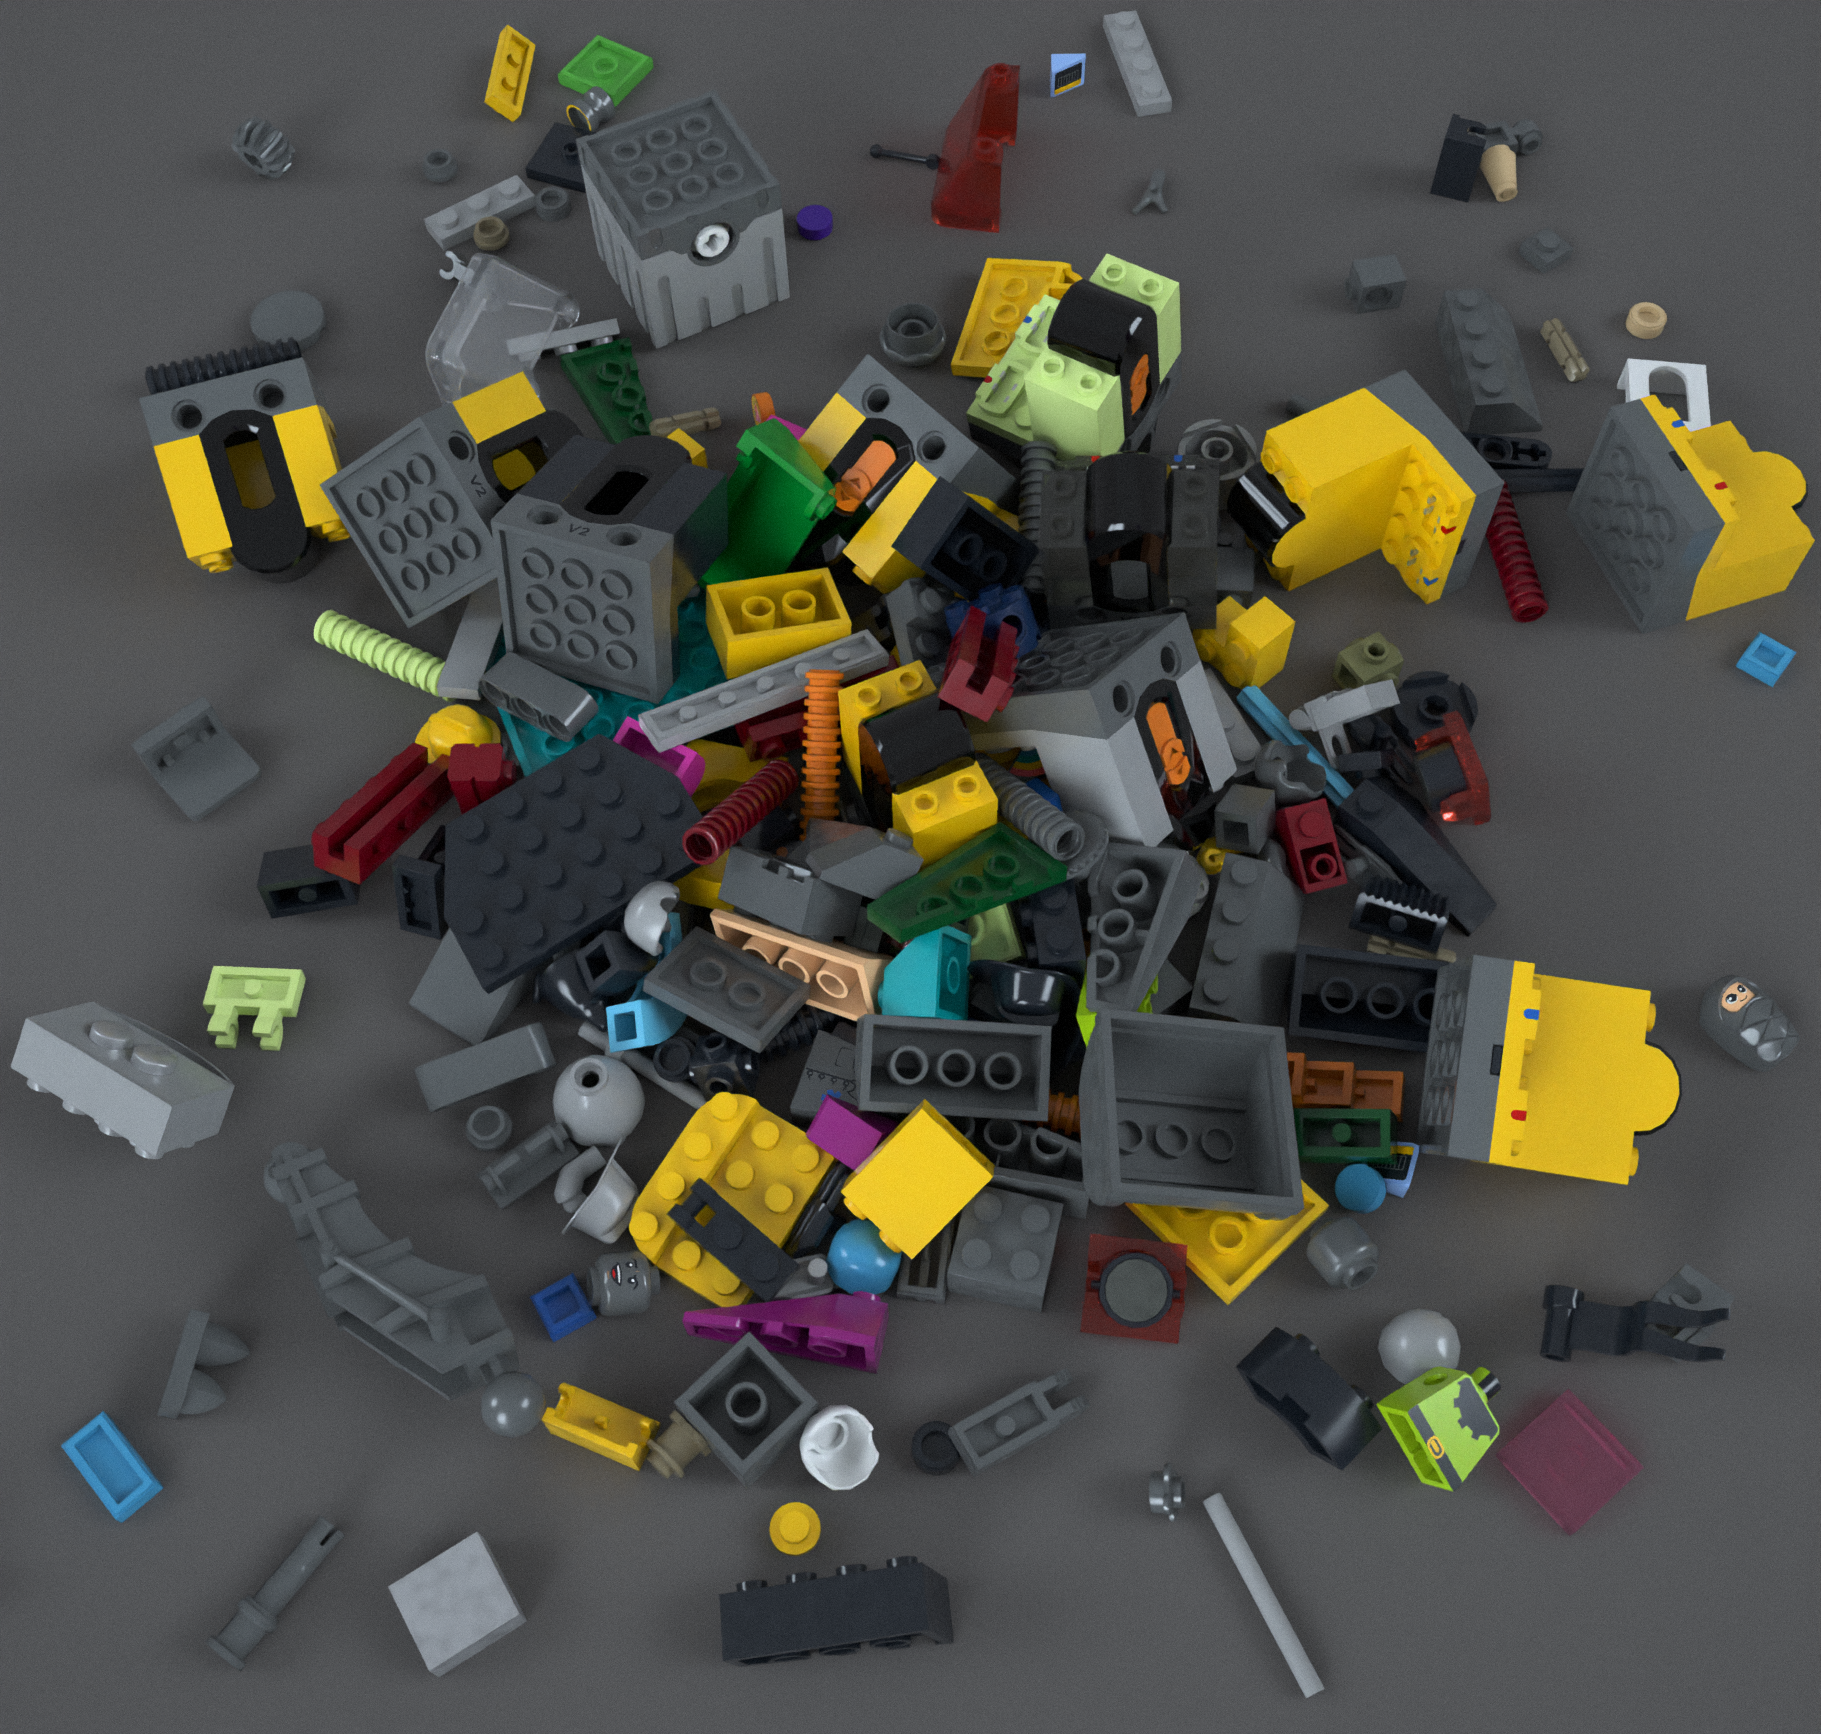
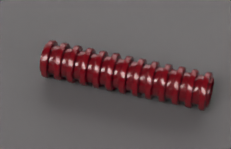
(1514, 562)
(740, 812)

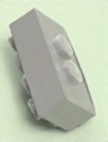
(124, 1077)

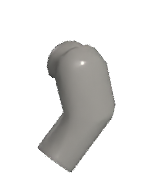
(572, 1178)

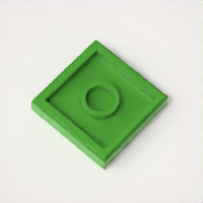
(606, 66)

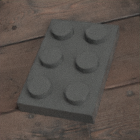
(727, 989)

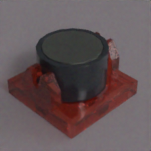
(1452, 772)
(1137, 1290)

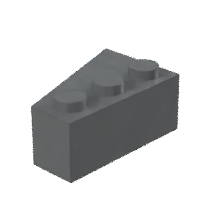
(787, 895)

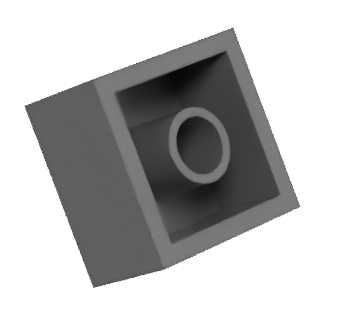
(1005, 1248)
(747, 1409)

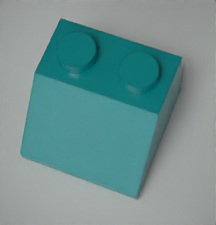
(929, 977)

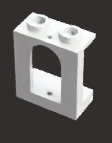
(1687, 379)

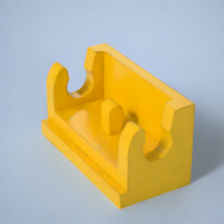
(601, 1426)

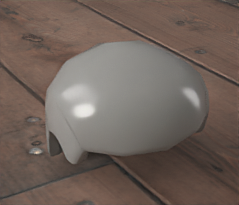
(648, 915)
(1418, 1343)

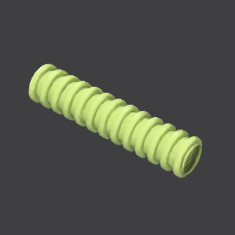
(379, 651)

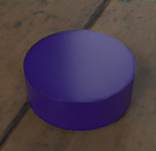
(814, 222)

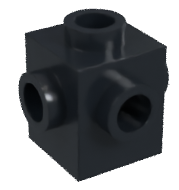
(723, 1066)

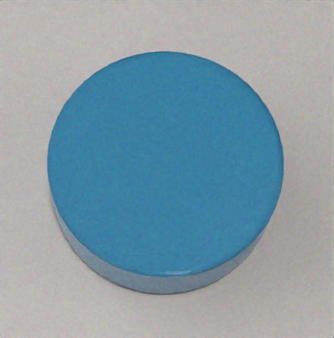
(1360, 1188)

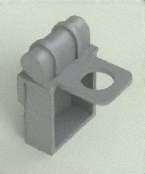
(1337, 708)

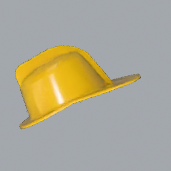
(456, 726)

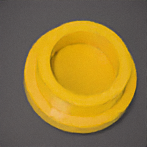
(795, 1529)

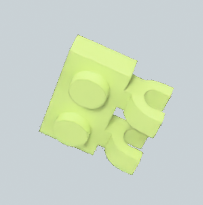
(252, 991)

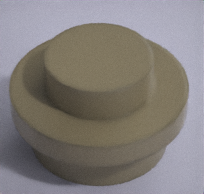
(491, 233)

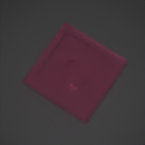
(1569, 1462)

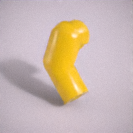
(1211, 857)

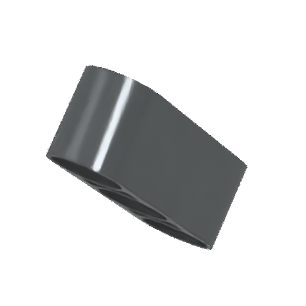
(538, 696)
(485, 1067)

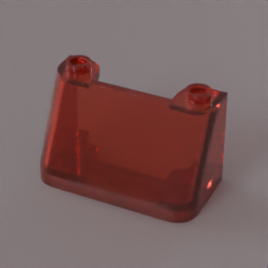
(972, 154)

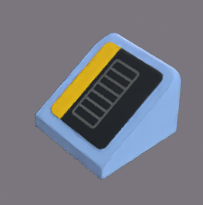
(1066, 72)
(1399, 1175)

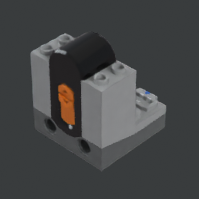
(1120, 728)

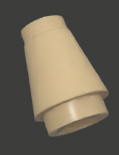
(1500, 171)

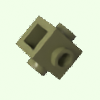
(1367, 662)

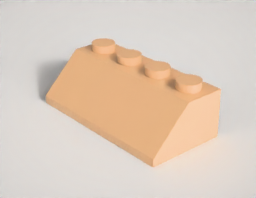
(840, 975)

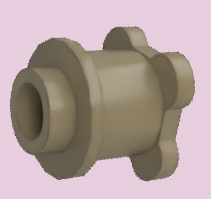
(676, 1447)

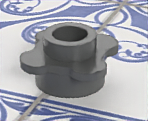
(1167, 1492)

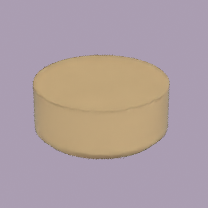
(1646, 320)

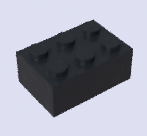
(963, 542)

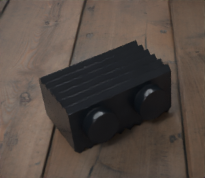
(1400, 913)

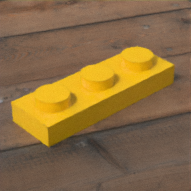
(510, 73)

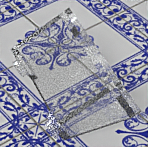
(494, 327)

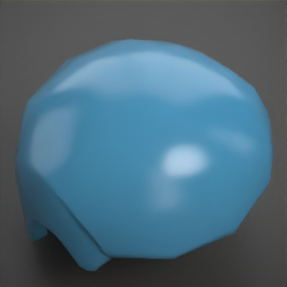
(861, 1259)

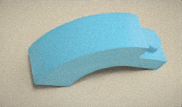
(644, 1018)

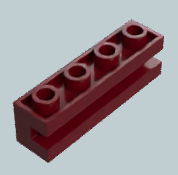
(980, 668)
(781, 729)
(382, 815)

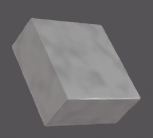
(457, 1604)

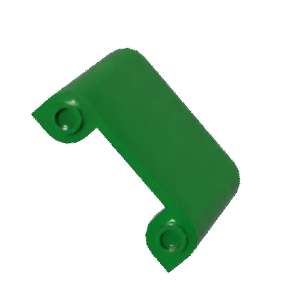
(771, 505)

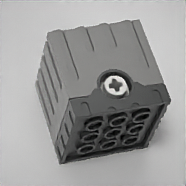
(686, 217)

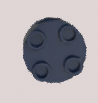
(1000, 605)

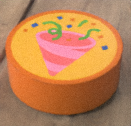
(762, 407)

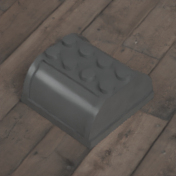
(1188, 1115)

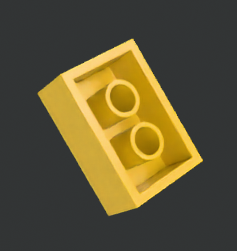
(773, 618)

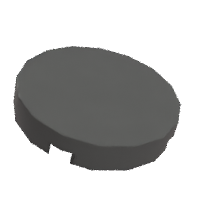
(286, 316)

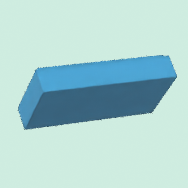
(112, 1467)

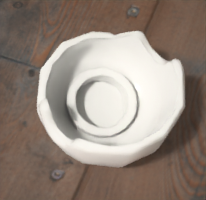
(839, 1447)

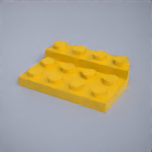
(1001, 304)
(753, 1164)

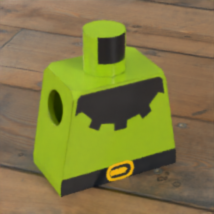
(1443, 1422)

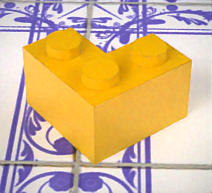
(1248, 643)

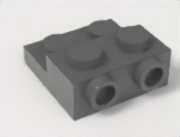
(921, 621)

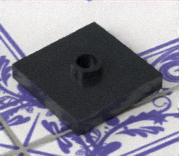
(558, 158)

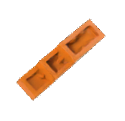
(1343, 1087)

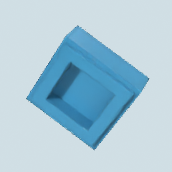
(1765, 659)

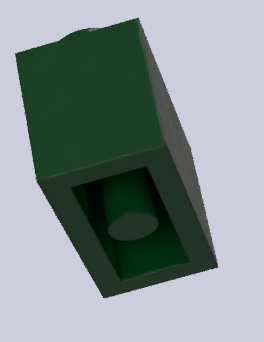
(1346, 1135)

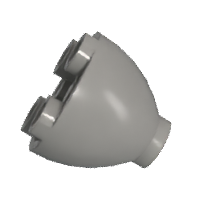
(598, 1101)

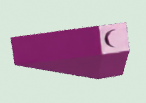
(818, 1328)

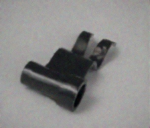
(1620, 1330)

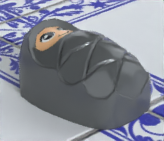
(1747, 1023)

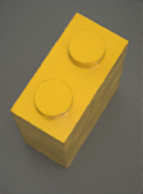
(917, 1180)

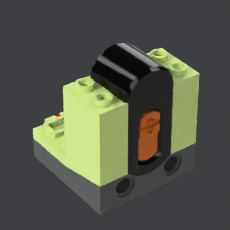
(1086, 367)

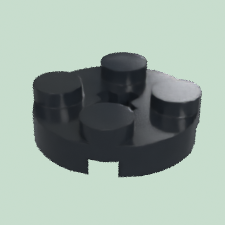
(1430, 689)

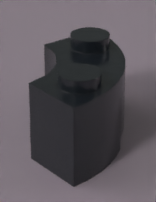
(1310, 1397)

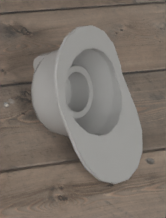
(609, 1205)

